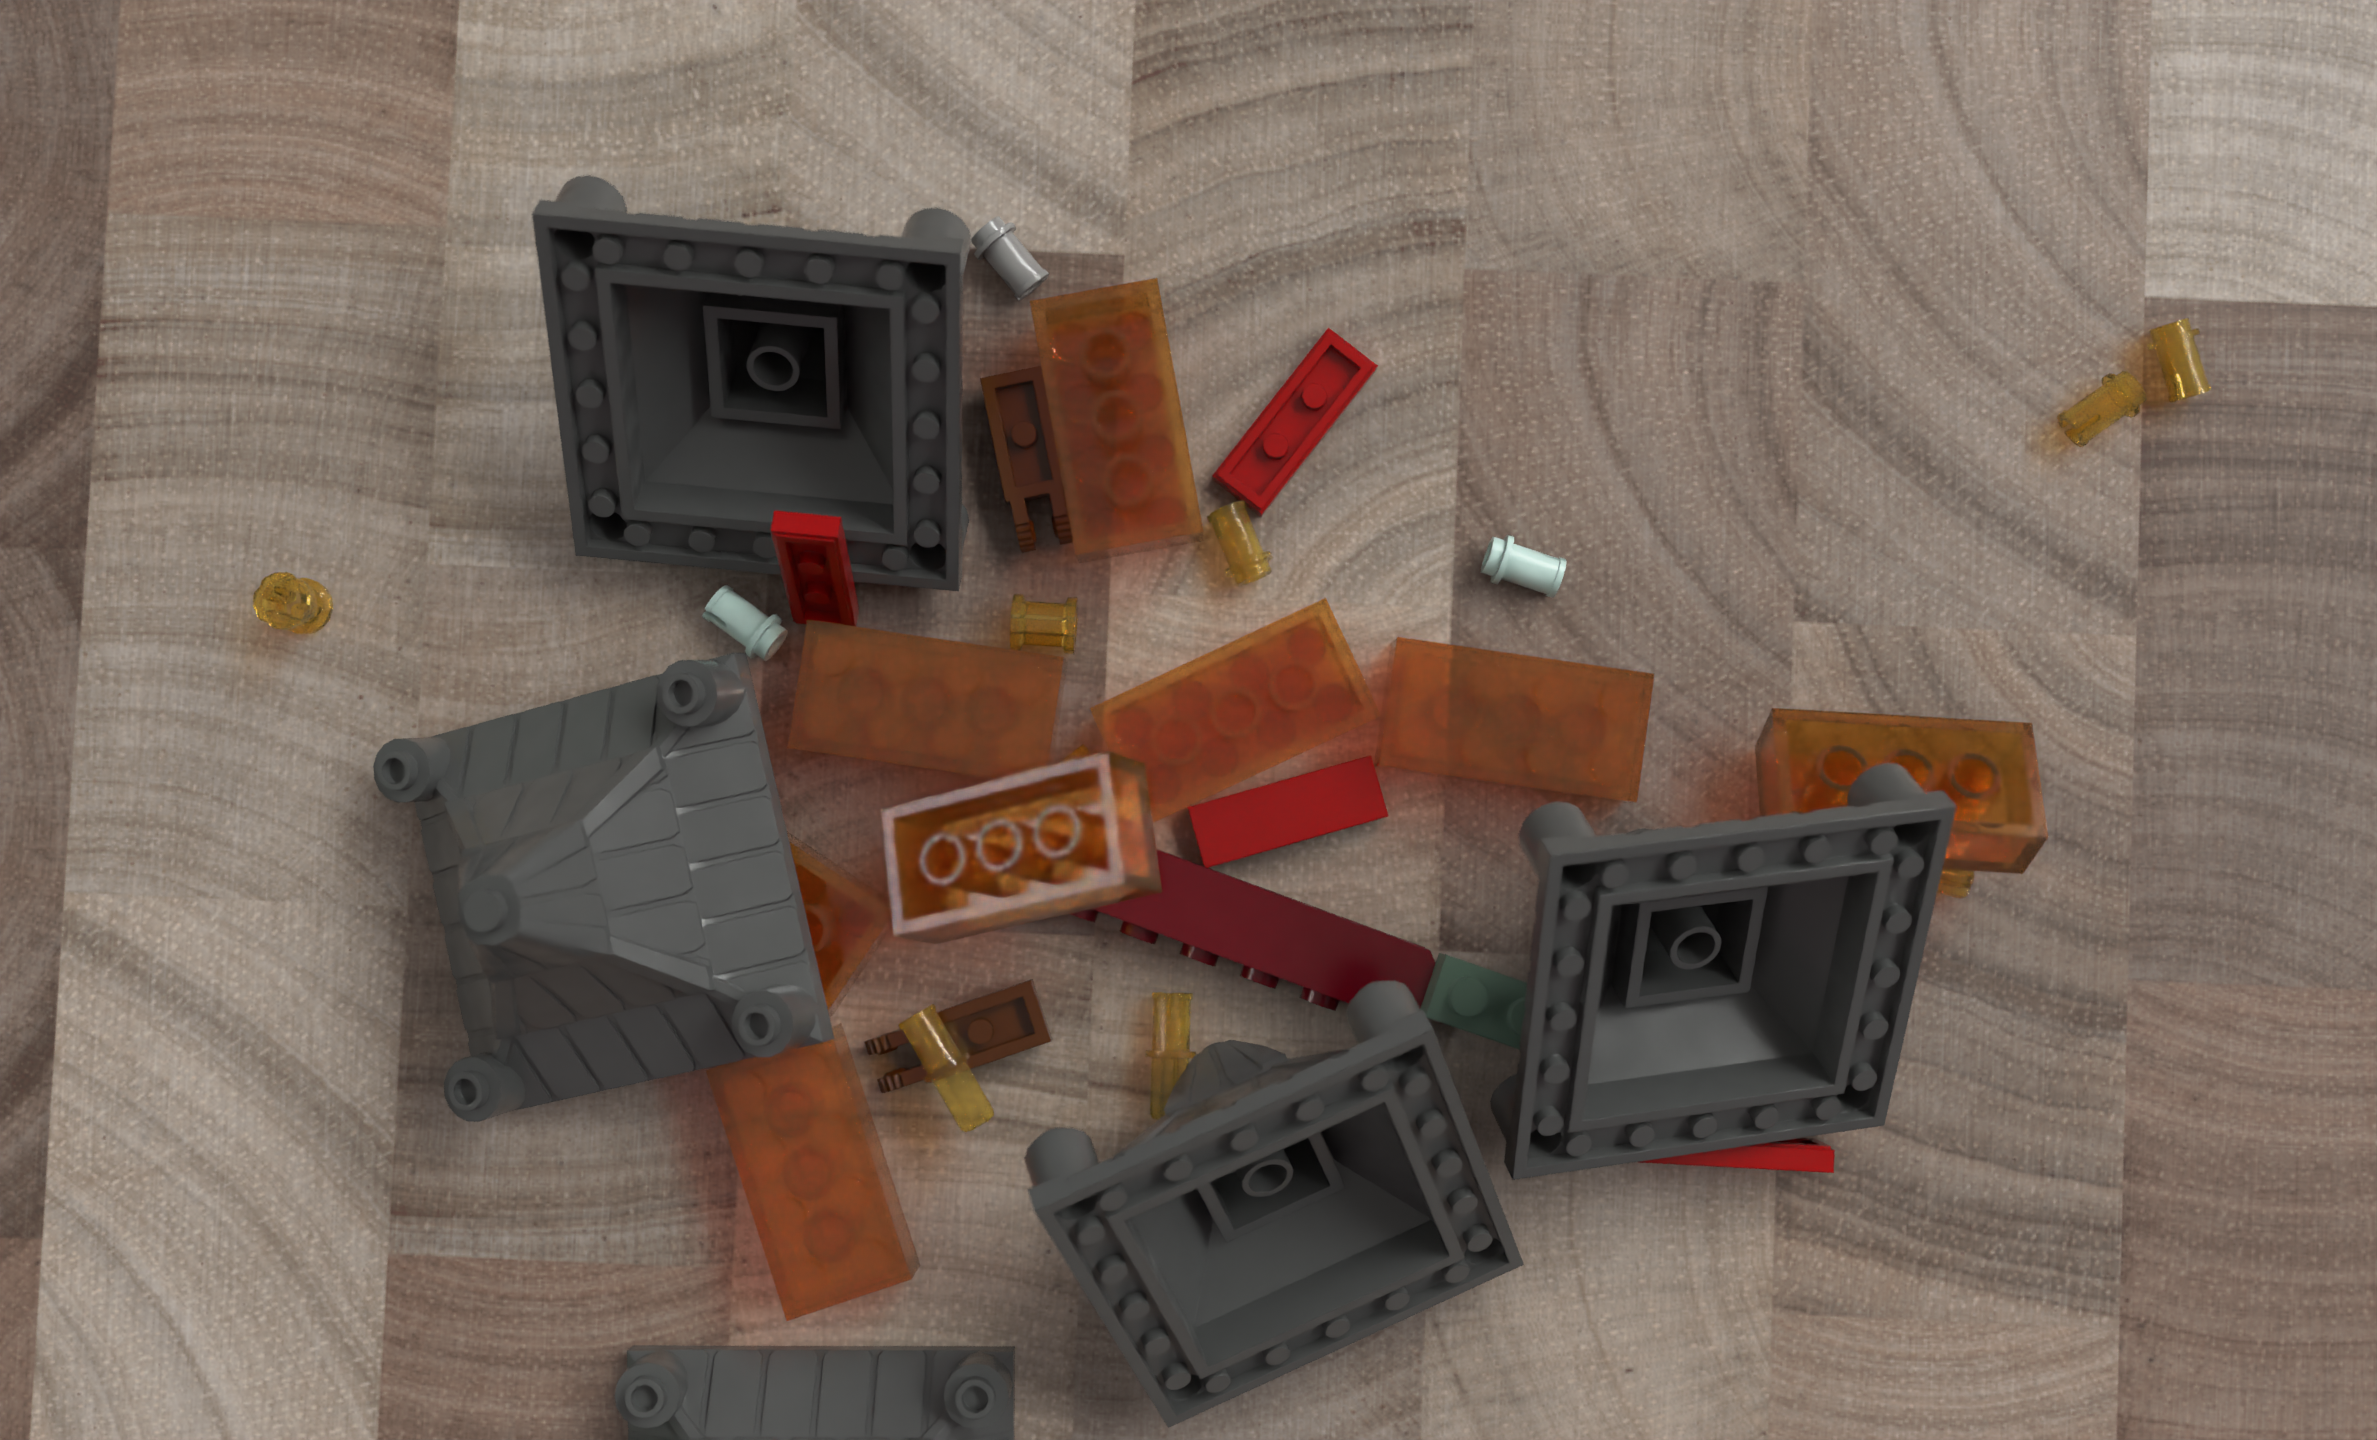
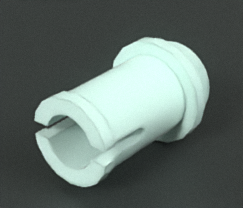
(1523, 566)
(745, 623)

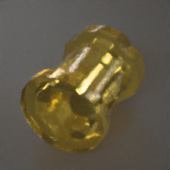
(279, 590)
(1044, 624)

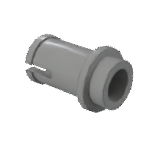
(1008, 257)

